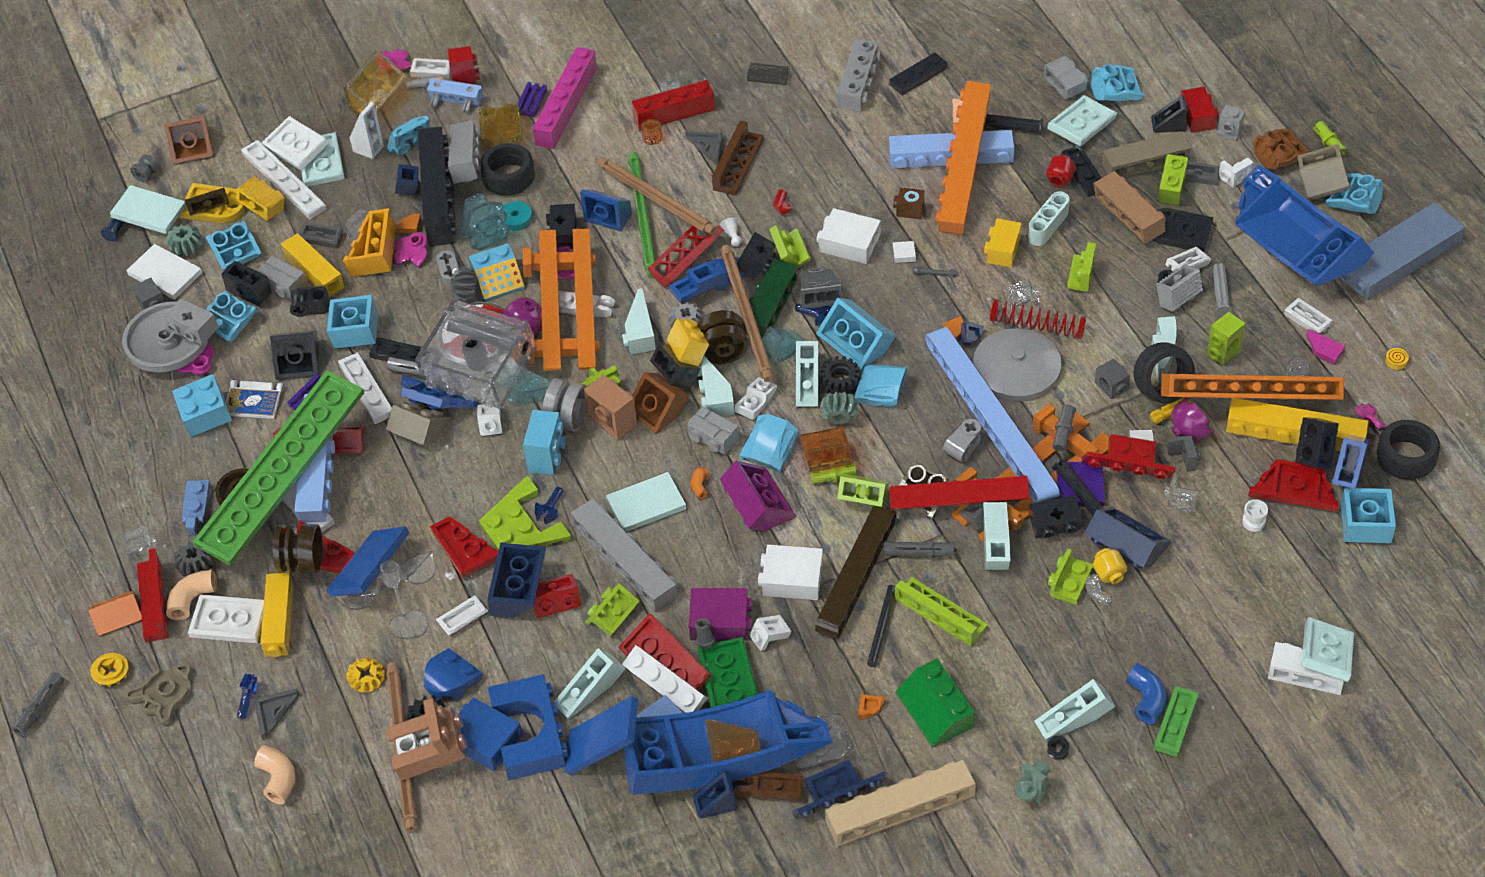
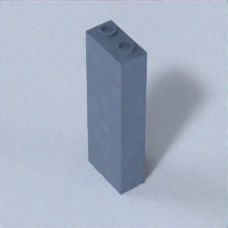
(1405, 250)

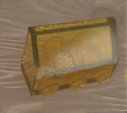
(372, 83)

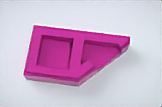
(1325, 347)

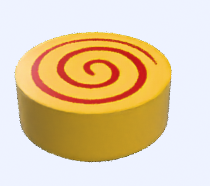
(1396, 358)

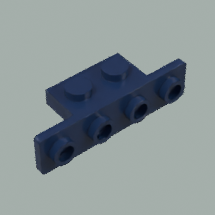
(832, 783)

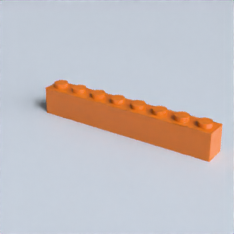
(964, 157)
(1252, 386)

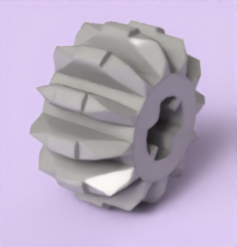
(685, 311)

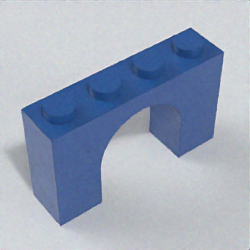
(544, 750)

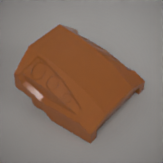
(1278, 148)

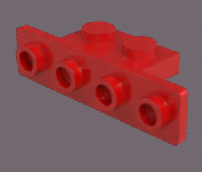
(1129, 455)

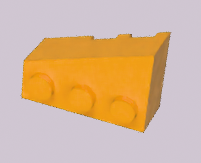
(374, 246)

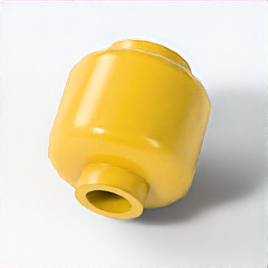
(1109, 566)

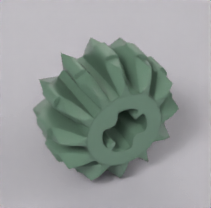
(184, 240)
(839, 408)

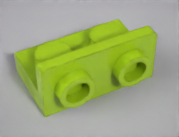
(790, 246)
(1082, 269)
(1069, 578)
(613, 609)

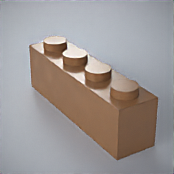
(1130, 207)

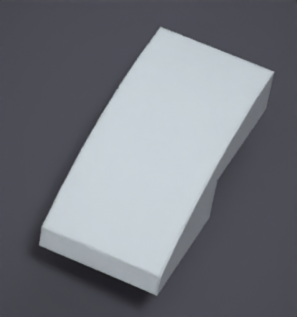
(756, 399)

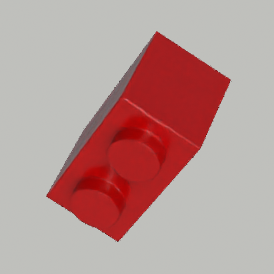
(463, 64)
(1200, 110)

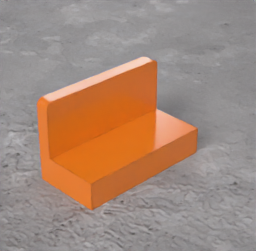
(115, 613)

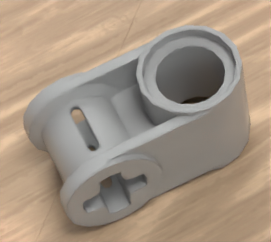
(963, 440)

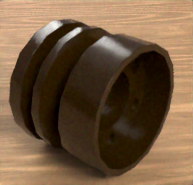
(298, 549)

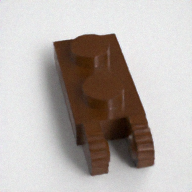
(771, 786)

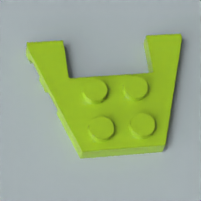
(510, 523)

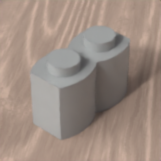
(1065, 77)

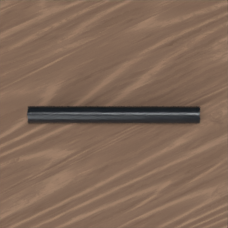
(881, 626)

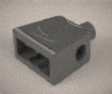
(819, 288)

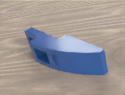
(701, 279)

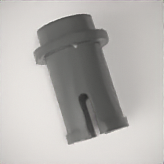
(705, 638)

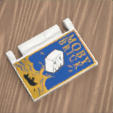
(253, 399)

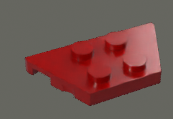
(1296, 485)

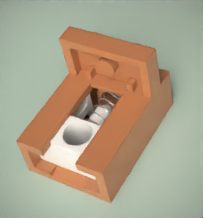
(433, 739)

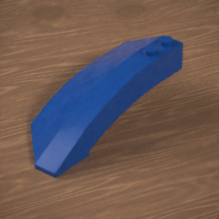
(1298, 230)
(676, 751)

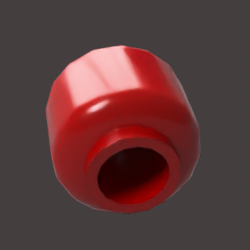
(1060, 170)

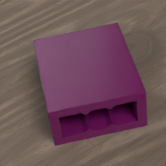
(725, 610)

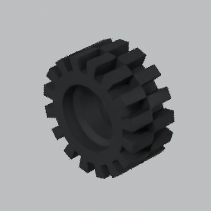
(840, 366)

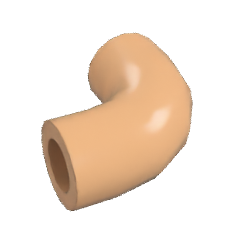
(186, 590)
(281, 773)

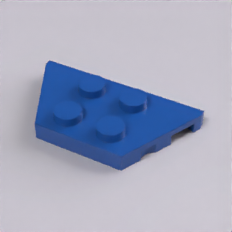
(435, 398)

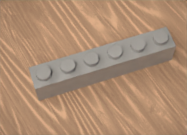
(625, 555)

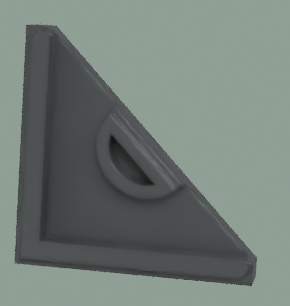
(707, 142)
(272, 709)

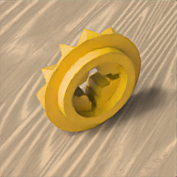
(109, 661)
(367, 683)

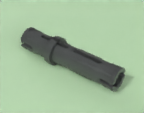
(947, 549)
(22, 725)

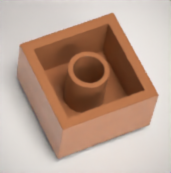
(610, 407)

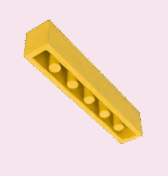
(1283, 422)

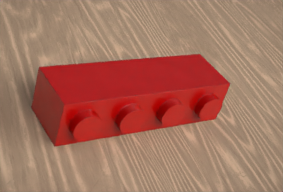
(674, 104)

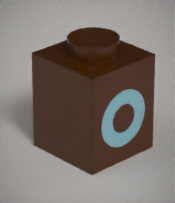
(909, 203)

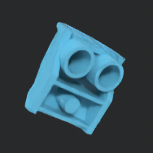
(1115, 83)
(405, 134)
(1363, 195)
(234, 244)
(231, 315)
(880, 385)
(770, 442)

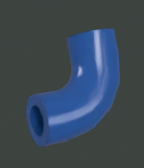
(1152, 693)

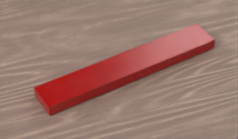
(959, 492)

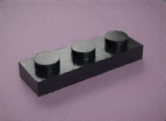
(918, 73)

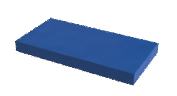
(366, 562)
(601, 735)

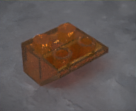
(825, 449)

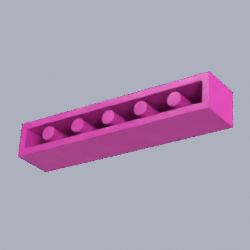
(565, 98)

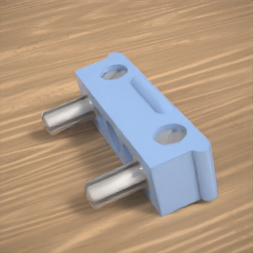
(454, 92)

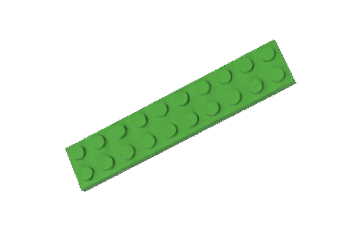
(278, 468)

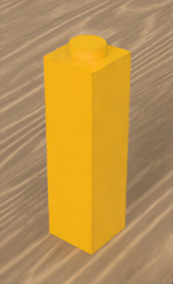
(317, 268)
(277, 614)

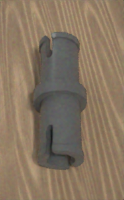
(1064, 427)

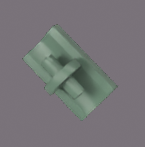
(1033, 781)

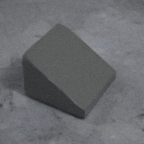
(974, 515)

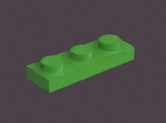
(1176, 721)

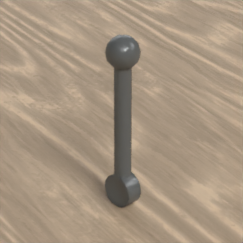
(952, 273)

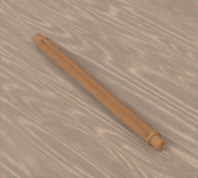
(657, 196)
(747, 313)
(398, 716)

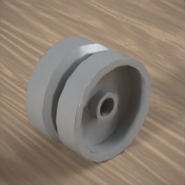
(568, 401)

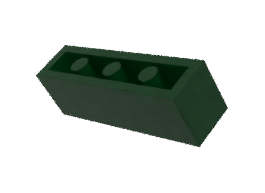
(772, 294)

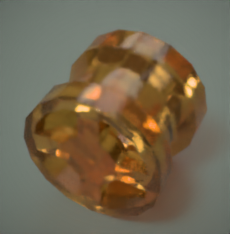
(651, 131)

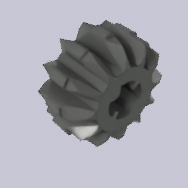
(463, 283)
(192, 560)

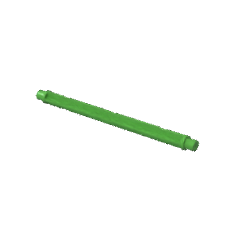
(634, 162)

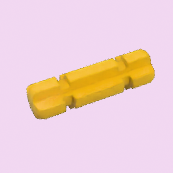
(1165, 412)

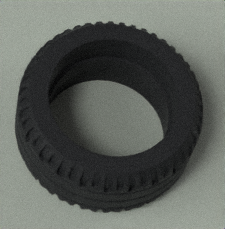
(507, 155)
(1147, 361)
(1404, 466)

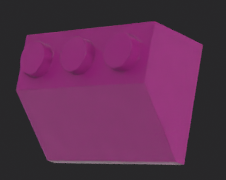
(756, 496)

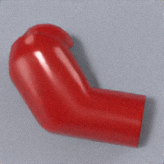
(780, 204)

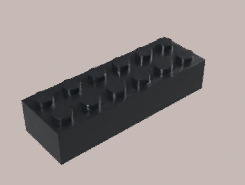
(436, 187)

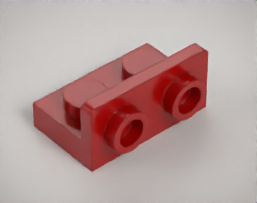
(557, 596)

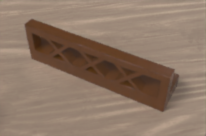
(731, 160)

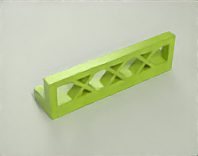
(937, 613)

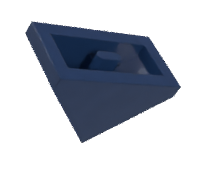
(715, 797)

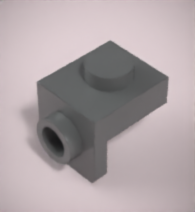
(1184, 446)

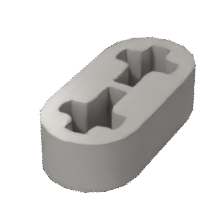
(444, 268)

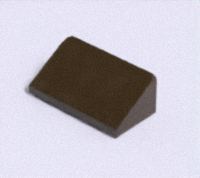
(206, 201)

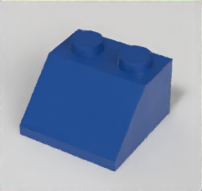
(605, 209)

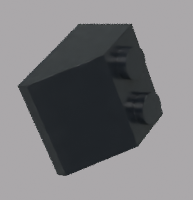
(295, 354)

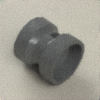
(144, 168)

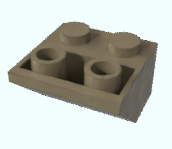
(1323, 172)
(417, 422)

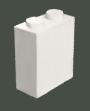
(849, 235)
(791, 572)

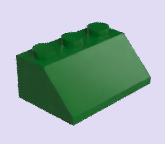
(936, 703)

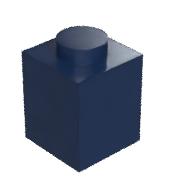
(406, 179)

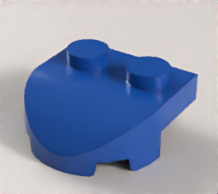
(449, 675)

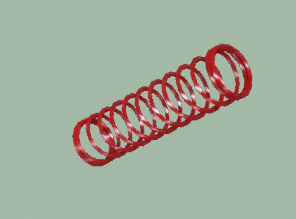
(994, 315)

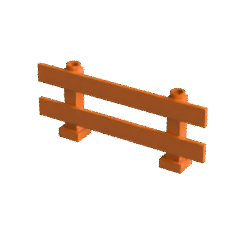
(548, 263)
(1042, 421)

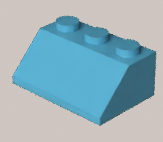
(855, 333)

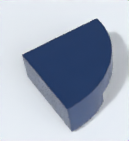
(970, 332)

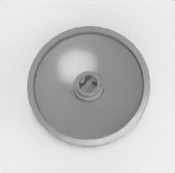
(153, 346)
(1018, 364)

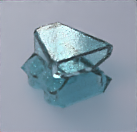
(483, 222)

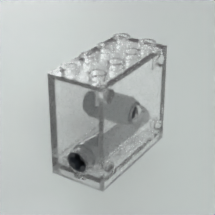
(476, 354)

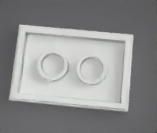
(295, 143)
(166, 269)
(227, 619)

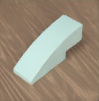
(1165, 332)

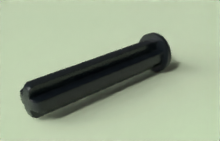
(1014, 123)
(1076, 485)

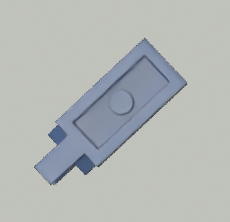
(195, 504)

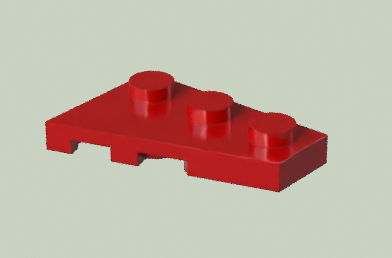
(334, 554)

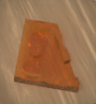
(730, 741)

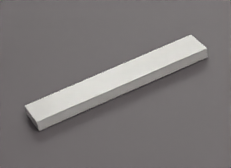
(284, 179)

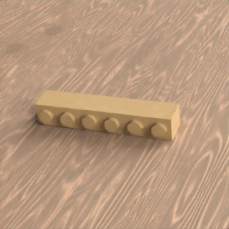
(900, 802)

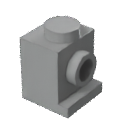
(1231, 123)

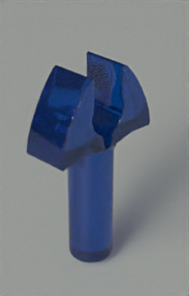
(817, 313)
(549, 506)
(249, 687)

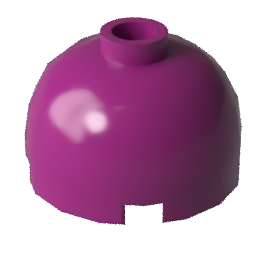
(526, 310)
(1190, 421)

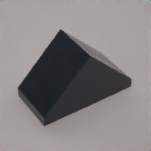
(1171, 117)

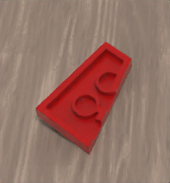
(462, 547)

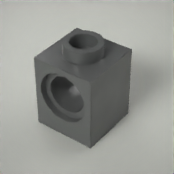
(147, 293)
(1112, 378)

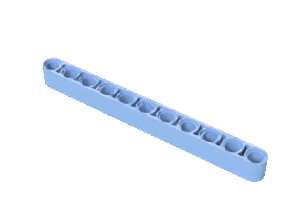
(991, 414)

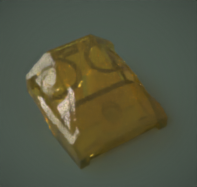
(500, 124)

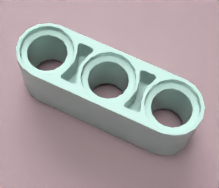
(1048, 218)

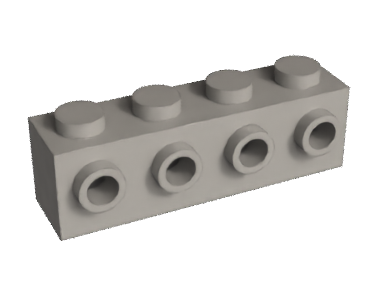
(858, 75)
(464, 151)

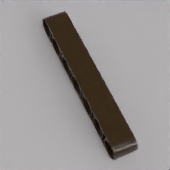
(855, 572)

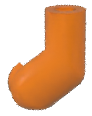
(696, 482)

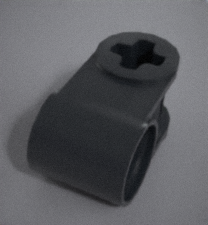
(310, 300)

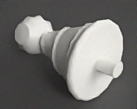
(730, 228)

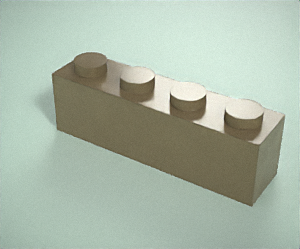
(1144, 155)

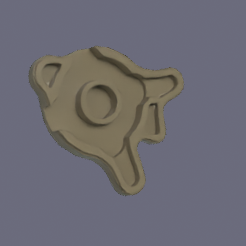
(163, 692)

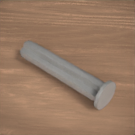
(1221, 290)

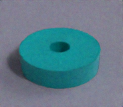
(518, 215)

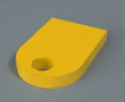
(220, 214)

